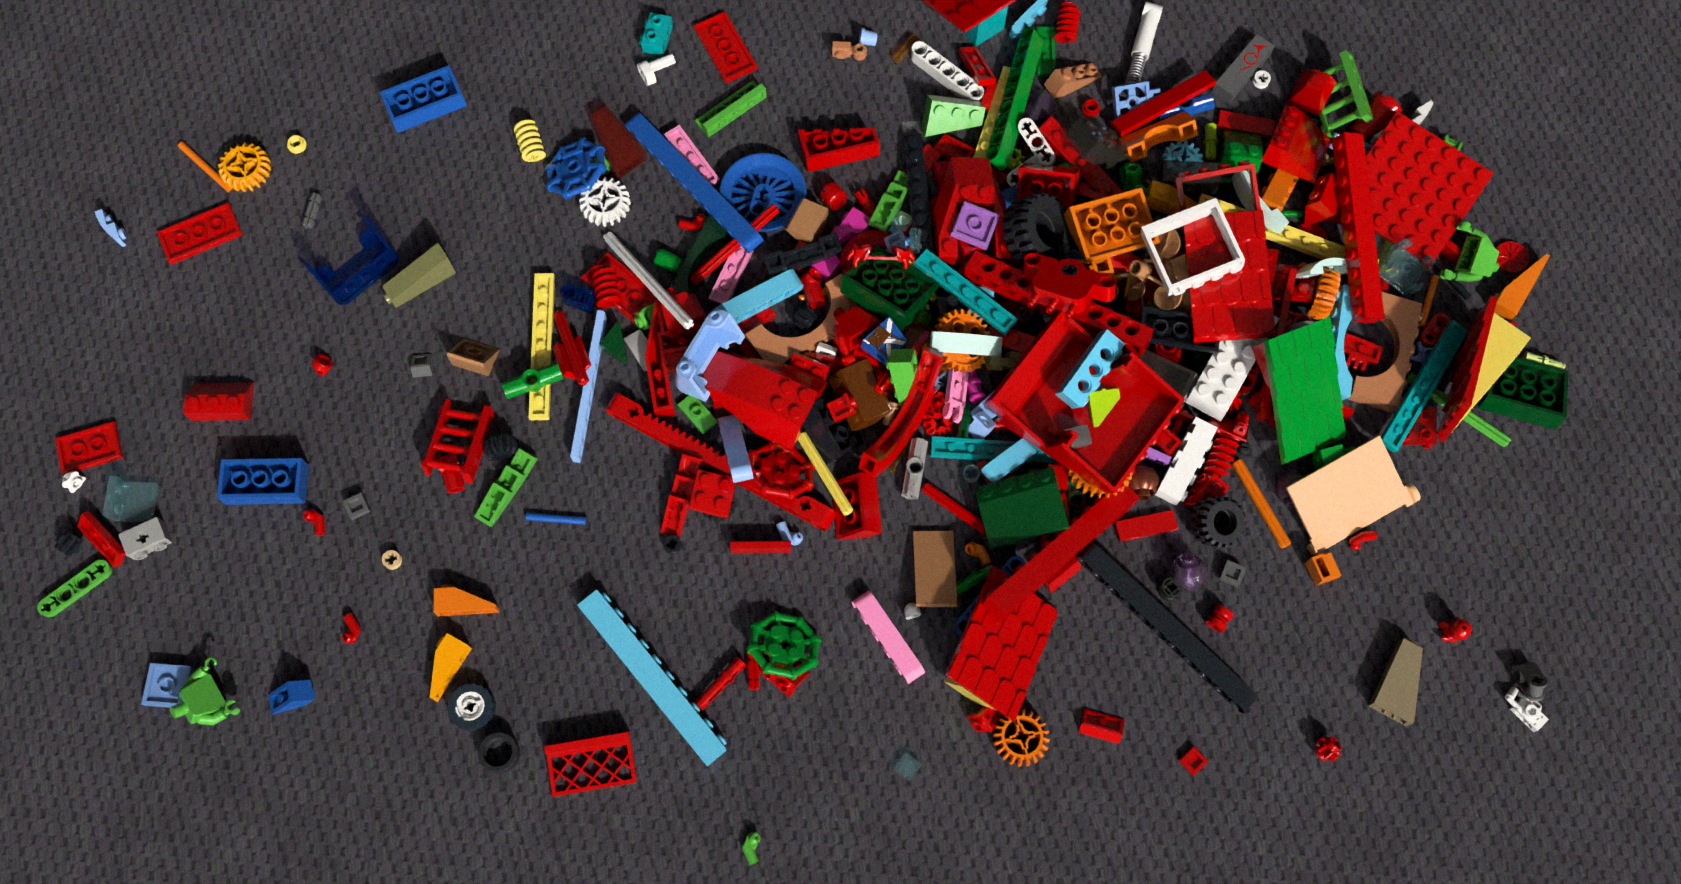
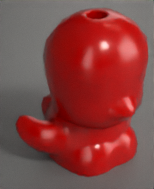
(1456, 630)

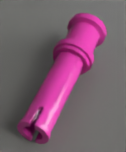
(974, 388)

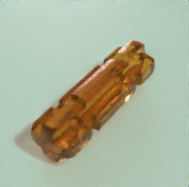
(905, 48)

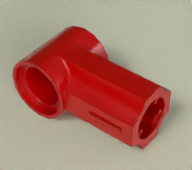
(812, 288)
(452, 479)

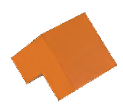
(1322, 568)

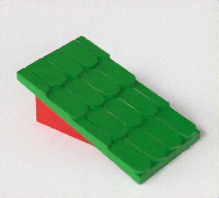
(1303, 388)

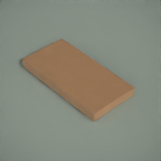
(934, 569)

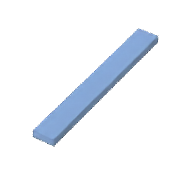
(588, 390)

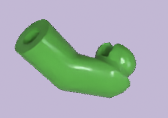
(749, 847)

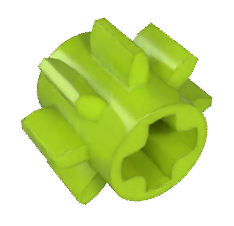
(1016, 159)

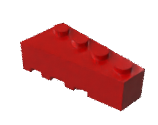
(837, 147)

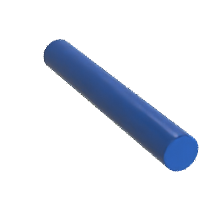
(556, 518)

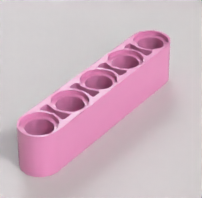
(888, 635)

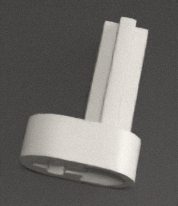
(647, 69)

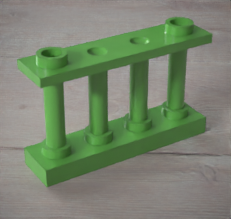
(1357, 96)

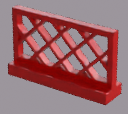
(586, 745)

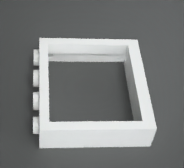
(1183, 218)

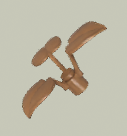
(1167, 248)

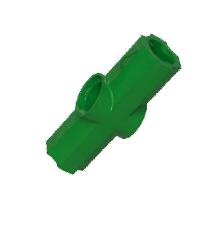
(520, 385)

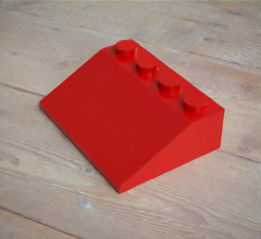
(1296, 145)

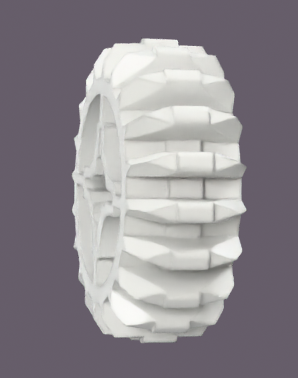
(591, 199)

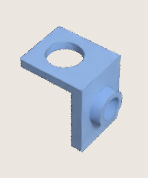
(981, 425)

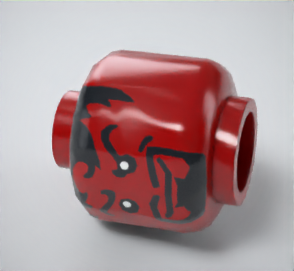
(832, 196)

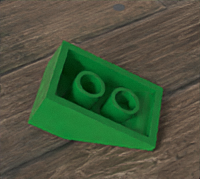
(1241, 146)

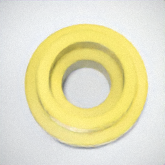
(294, 140)

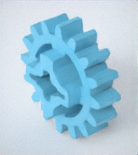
(1176, 152)

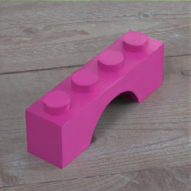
(852, 225)

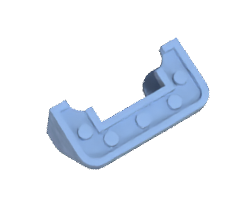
(716, 331)

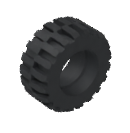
(1021, 223)

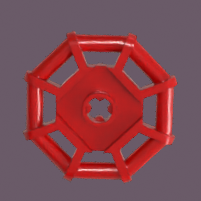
(767, 478)

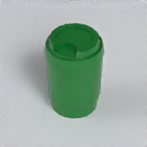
(667, 260)

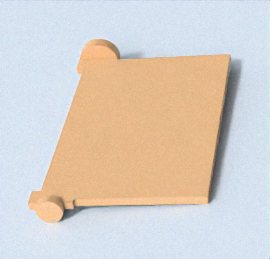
(1349, 494)

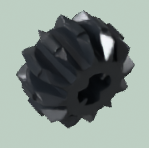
(499, 447)

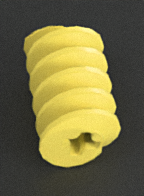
(529, 141)

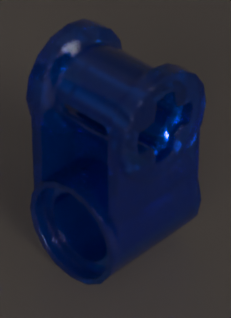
(582, 299)

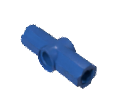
(1192, 106)

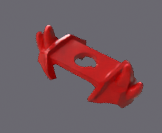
(899, 254)

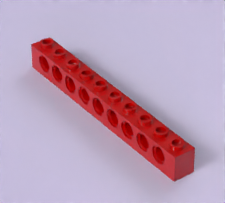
(1011, 289)

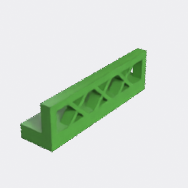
(732, 110)

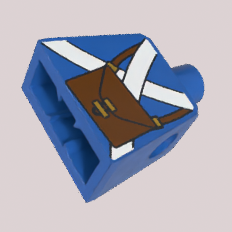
(883, 340)

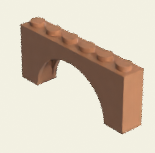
(781, 349)
(1386, 389)

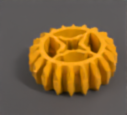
(235, 163)

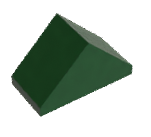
(614, 344)

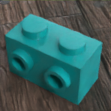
(656, 34)

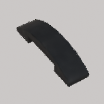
(803, 256)

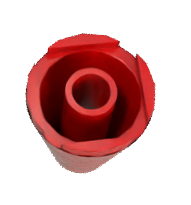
(1382, 110)

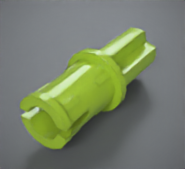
(1210, 141)

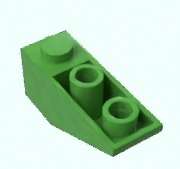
(903, 368)

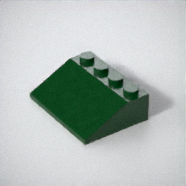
(888, 288)
(1529, 394)
(1022, 507)

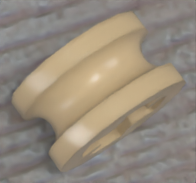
(396, 563)

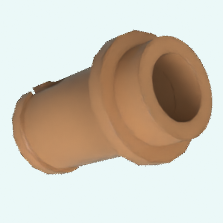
(889, 418)

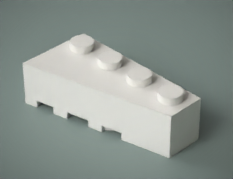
(1188, 458)

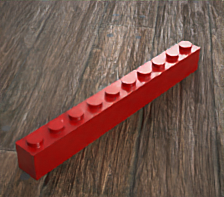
(1358, 228)
(1058, 553)

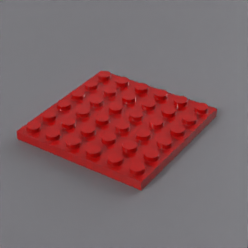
(1420, 186)

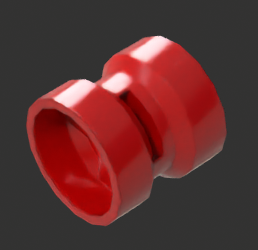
(1219, 618)

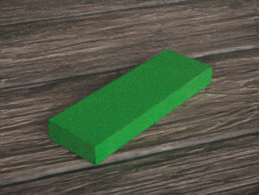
(1046, 61)

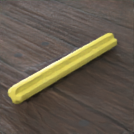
(825, 474)

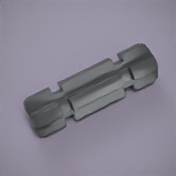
(311, 210)

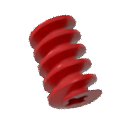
(1067, 23)
(605, 286)
(1220, 455)

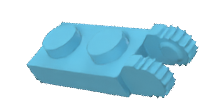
(1027, 18)

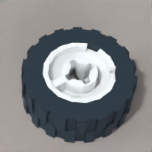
(482, 711)

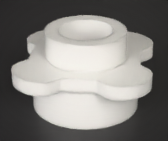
(72, 481)

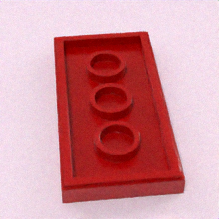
(725, 47)
(199, 233)
(632, 290)

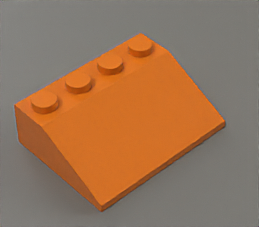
(1109, 225)

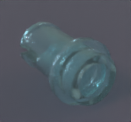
(914, 240)

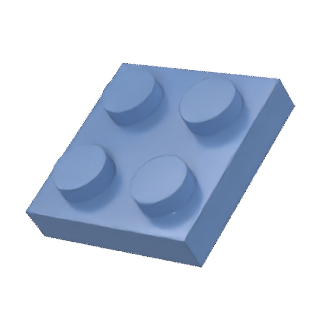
(164, 684)

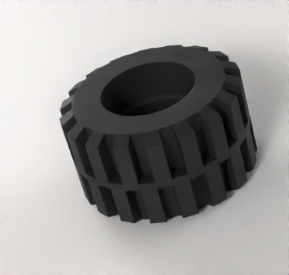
(1231, 525)

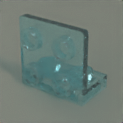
(130, 500)

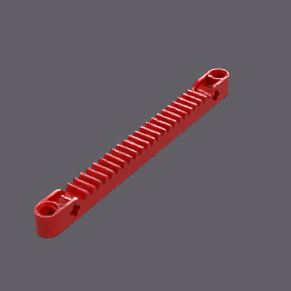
(622, 409)

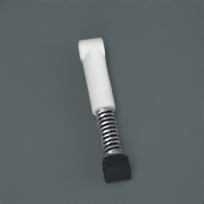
(1142, 46)

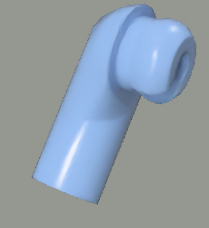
(786, 535)

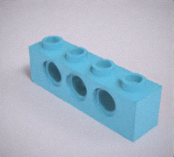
(1069, 388)

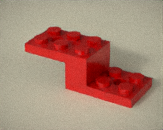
(1301, 292)

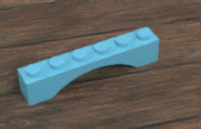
(1340, 319)

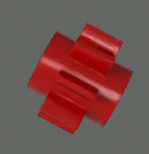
(1328, 748)

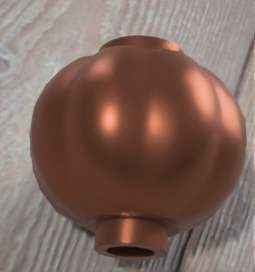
(1144, 482)

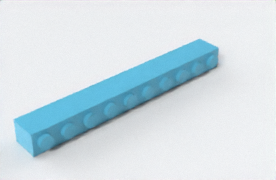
(652, 677)

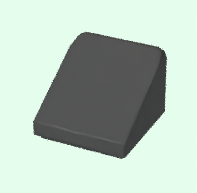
(421, 365)
(1083, 438)

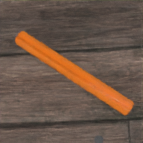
(1261, 503)

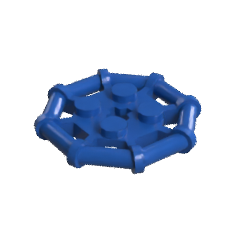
(574, 155)

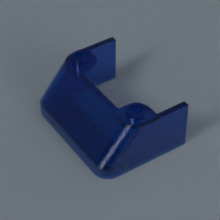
(361, 270)

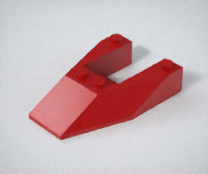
(971, 182)
(663, 357)

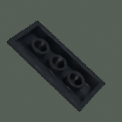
(1174, 330)

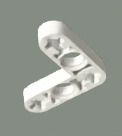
(1037, 158)

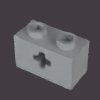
(145, 539)

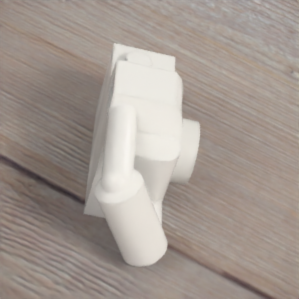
(1526, 710)

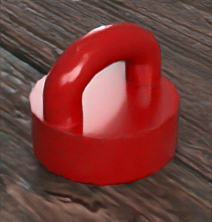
(322, 364)

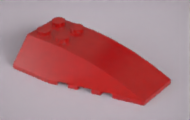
(763, 394)

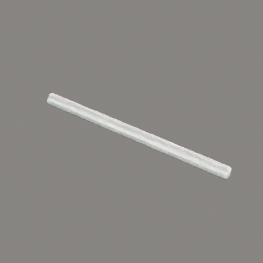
(650, 282)

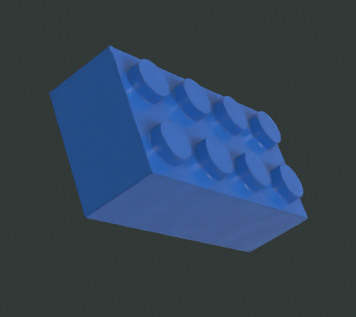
(423, 99)
(263, 481)

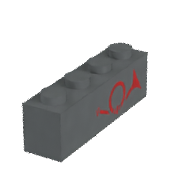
(1243, 68)

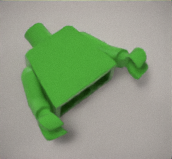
(1476, 258)

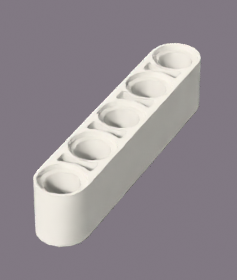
(942, 67)

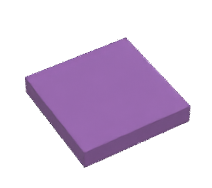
(975, 225)

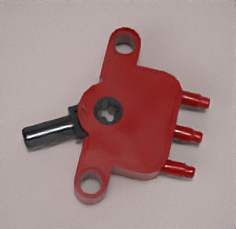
(1065, 282)

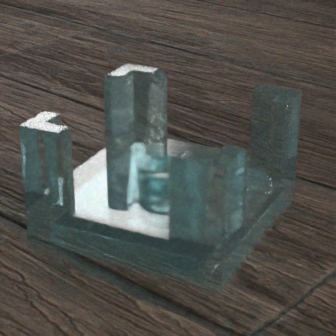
(1403, 269)

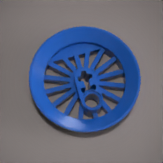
(770, 168)

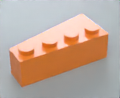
(1279, 189)

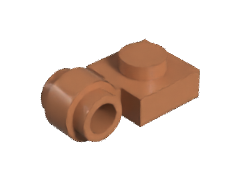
(844, 49)

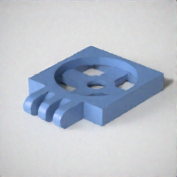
(1143, 85)

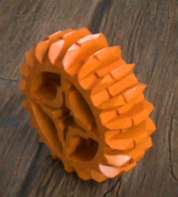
(1324, 294)
(1039, 733)

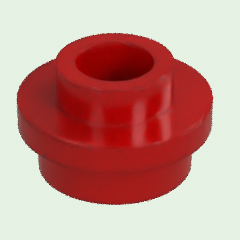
(1091, 103)

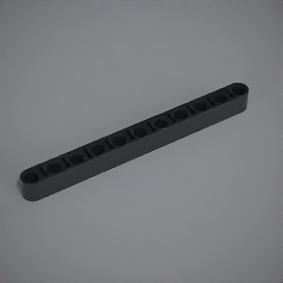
(1167, 627)

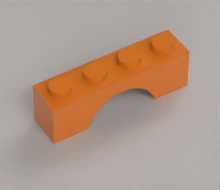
(1175, 128)

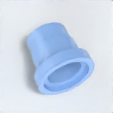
(867, 37)

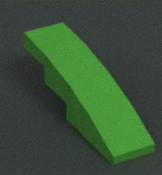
(890, 203)
(506, 487)

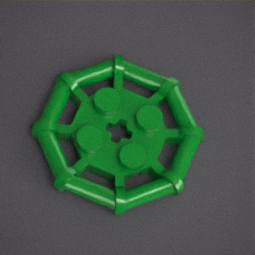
(787, 635)

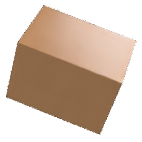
(808, 221)
(473, 356)

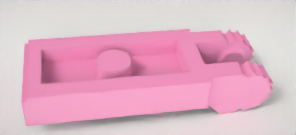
(955, 395)

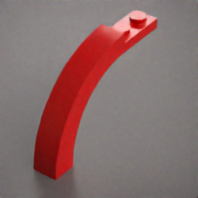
(905, 424)

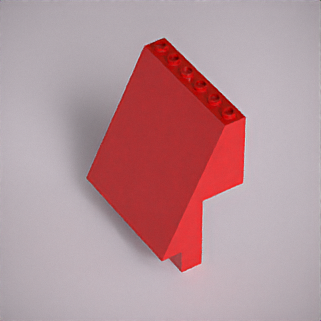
(1034, 412)

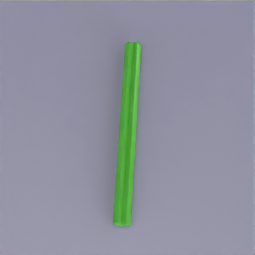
(1471, 418)

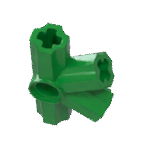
(1130, 177)

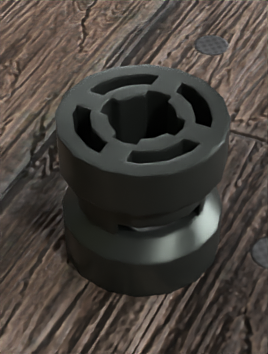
(1166, 590)

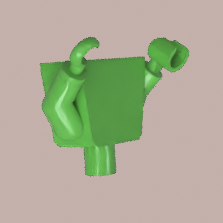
(202, 700)

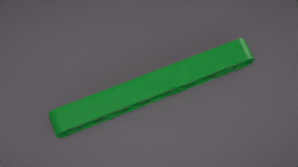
(1014, 98)

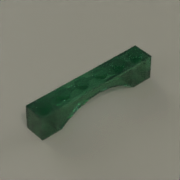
(710, 236)

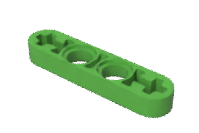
(74, 585)

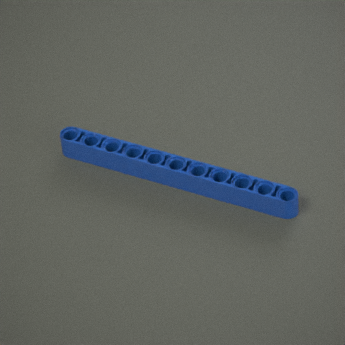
(694, 183)

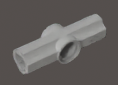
(912, 479)

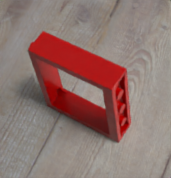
(1222, 169)

